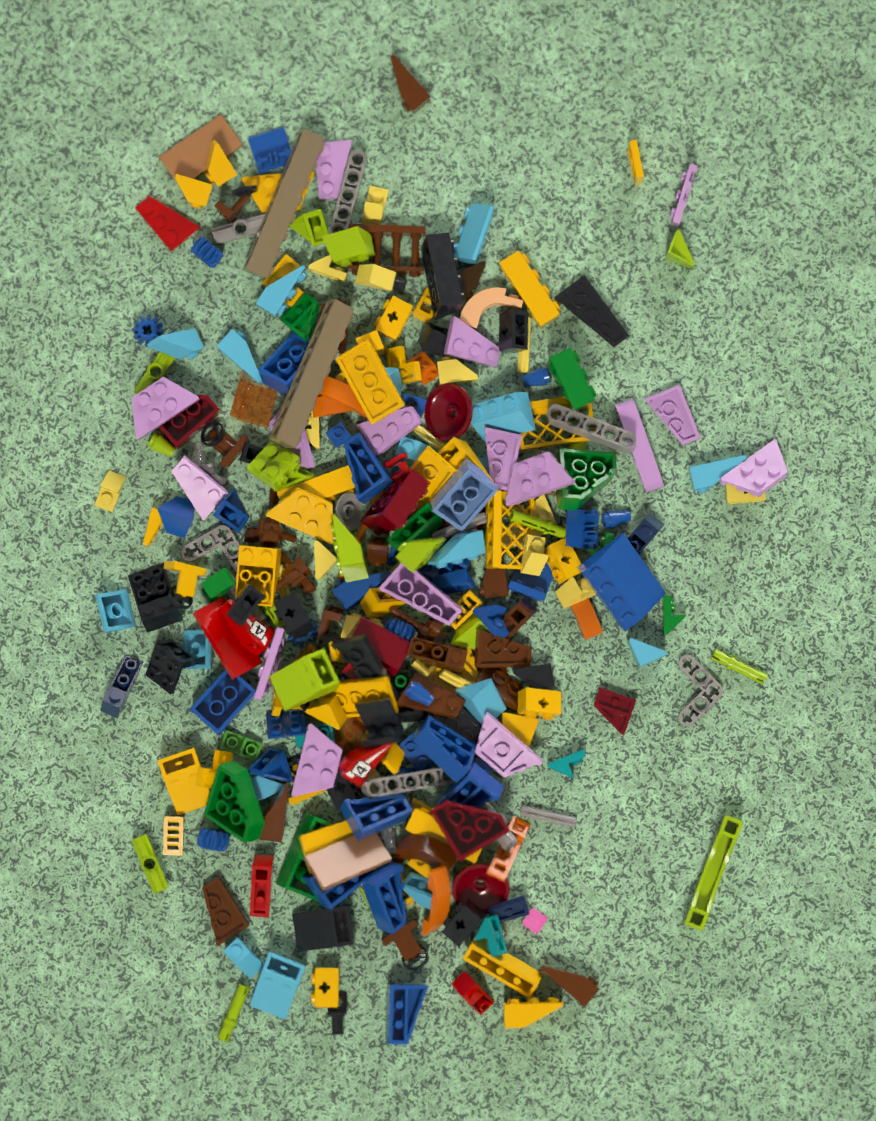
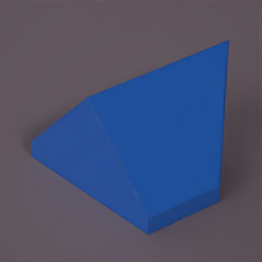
(231, 511)
(177, 516)
(272, 765)

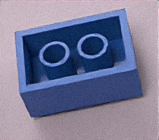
(223, 702)

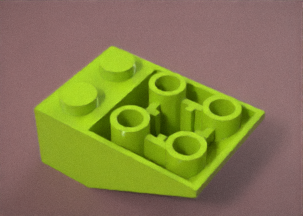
(349, 553)
(305, 680)

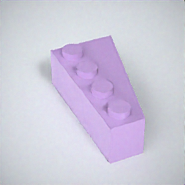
(421, 594)

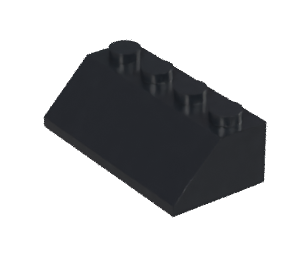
(442, 275)

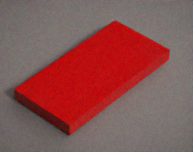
(230, 651)

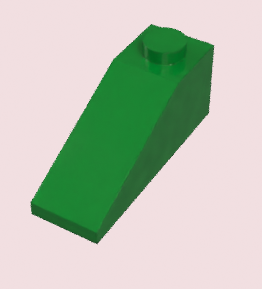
(418, 527)

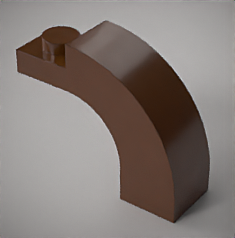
(424, 849)

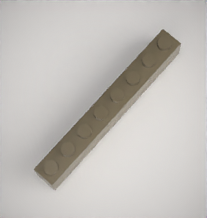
(283, 204)
(311, 374)

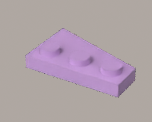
(331, 168)
(681, 196)
(469, 344)
(675, 413)
(390, 429)
(502, 454)
(198, 486)

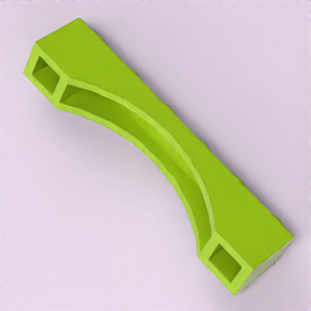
(712, 872)

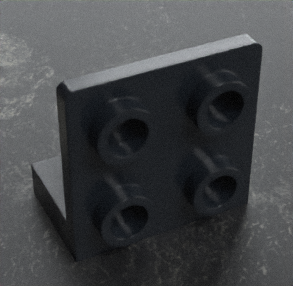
(167, 663)
(380, 721)

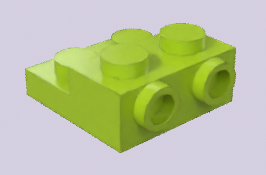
(274, 465)

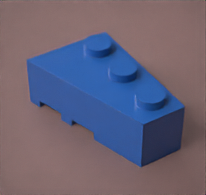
(366, 469)
(445, 747)
(473, 789)
(375, 814)
(332, 896)
(384, 897)
(402, 1011)

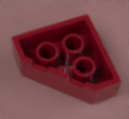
(190, 421)
(398, 502)
(468, 827)

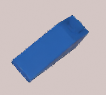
(353, 592)

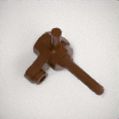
(269, 530)
(295, 574)
(429, 631)

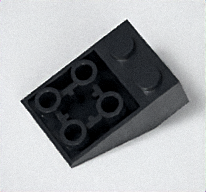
(151, 597)
(323, 928)

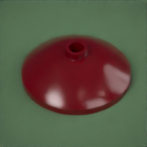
(442, 408)
(483, 894)

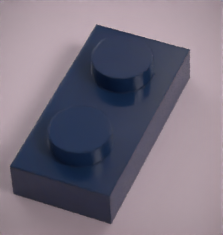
(509, 909)

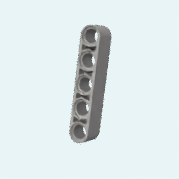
(348, 187)
(596, 436)
(400, 785)

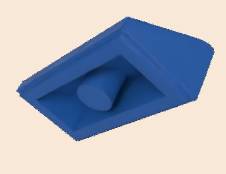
(454, 581)

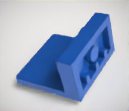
(531, 585)

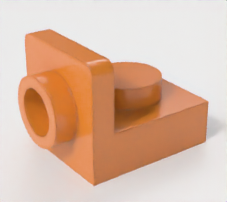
(427, 367)

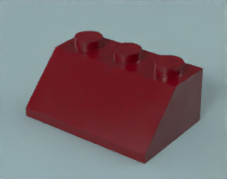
(387, 645)

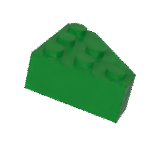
(567, 373)
(590, 471)
(234, 803)

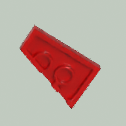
(166, 223)

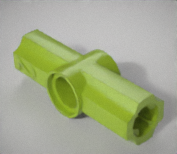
(161, 362)
(154, 876)

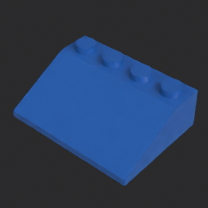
(622, 582)

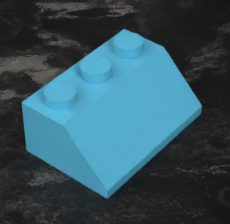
(473, 233)
(504, 413)

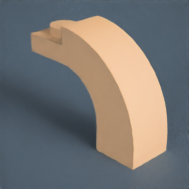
(485, 299)

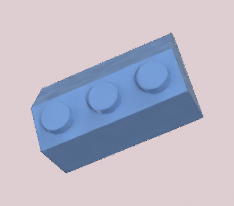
(463, 495)

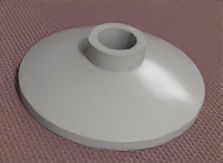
(348, 511)

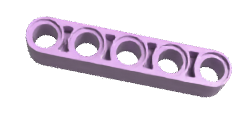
(642, 454)

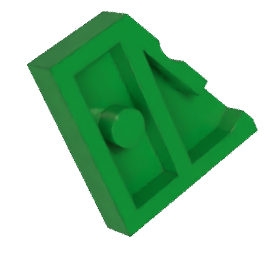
(301, 316)

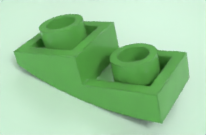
(240, 745)

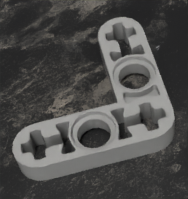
(216, 542)
(704, 687)

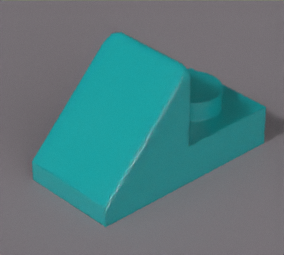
(562, 765)
(492, 931)

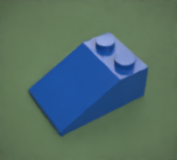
(283, 364)

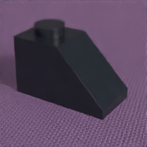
(433, 339)
(536, 676)

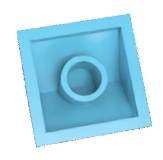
(115, 611)
(199, 646)
(644, 653)
(482, 698)

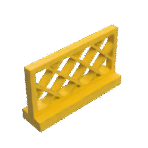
(540, 408)
(494, 532)

